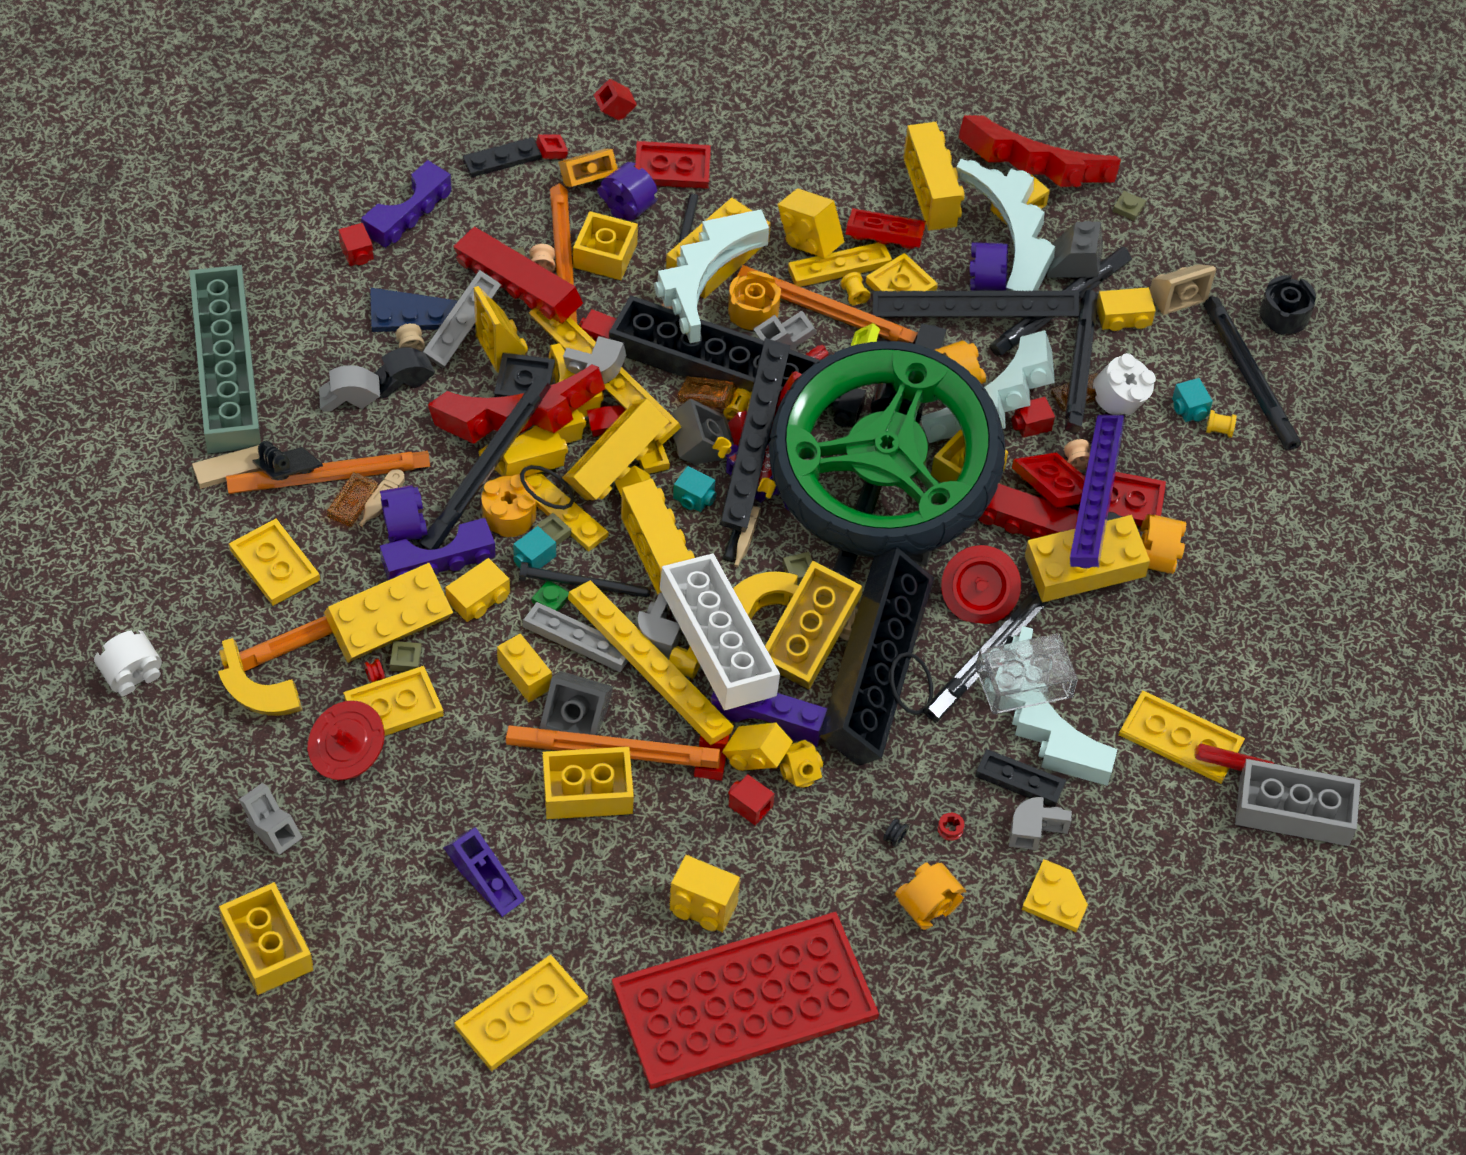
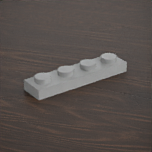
(459, 321)
(573, 635)

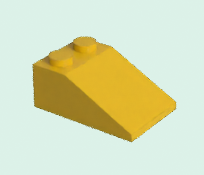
(495, 330)

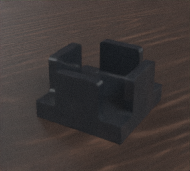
(520, 371)

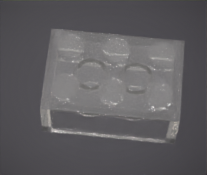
(1026, 673)

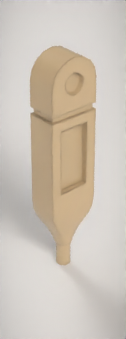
(373, 506)
(745, 538)

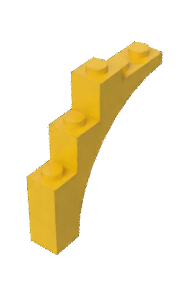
(540, 446)

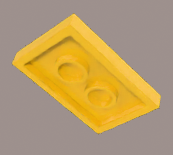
(274, 562)
(400, 699)

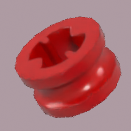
(374, 671)
(951, 835)

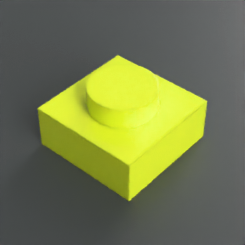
(866, 335)

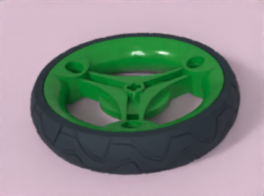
(935, 379)

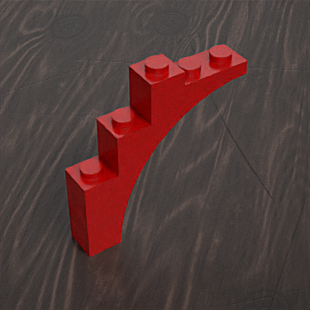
(1060, 165)
(476, 417)

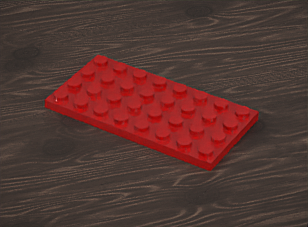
(743, 999)

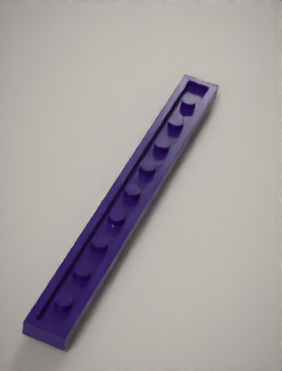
(1097, 492)

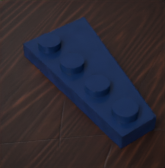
(396, 309)

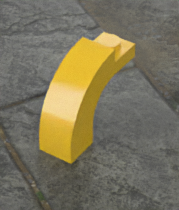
(766, 590)
(262, 699)

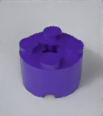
(628, 192)
(989, 266)
(401, 513)

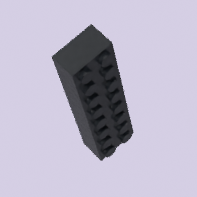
(655, 338)
(883, 628)

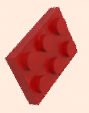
(675, 163)
(885, 228)
(1052, 478)
(1136, 496)

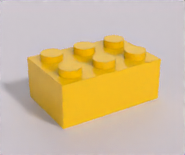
(588, 782)
(266, 938)

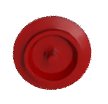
(981, 584)
(346, 740)

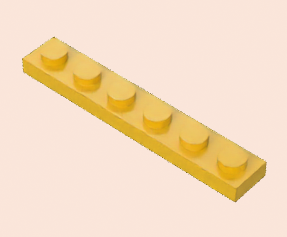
(583, 526)

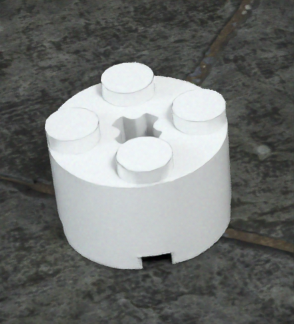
(1123, 385)
(128, 661)

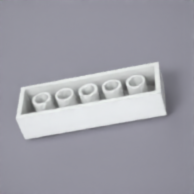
(719, 631)

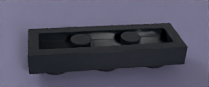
(501, 157)
(1020, 778)

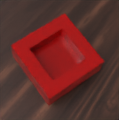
(551, 146)

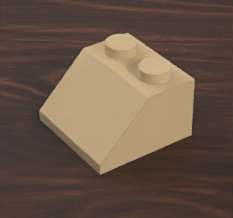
(1182, 288)

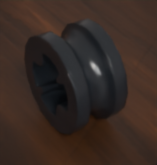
(896, 832)

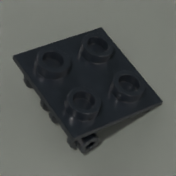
(280, 464)

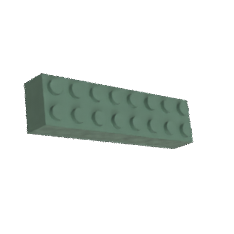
(224, 359)

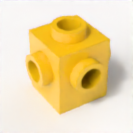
(801, 764)

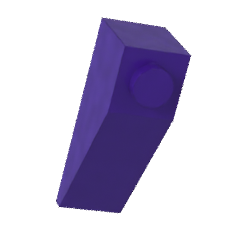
(484, 871)

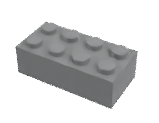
(1298, 802)

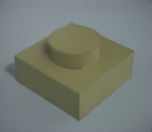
(1129, 205)
(555, 528)
(797, 564)
(405, 656)

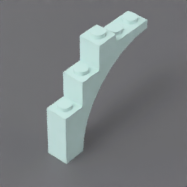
(1024, 221)
(719, 243)
(1009, 391)
(1062, 745)

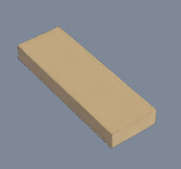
(215, 469)

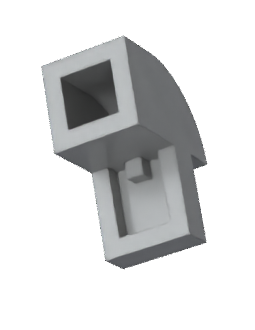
(791, 332)
(606, 355)
(351, 385)
(660, 631)
(1033, 818)
(268, 820)

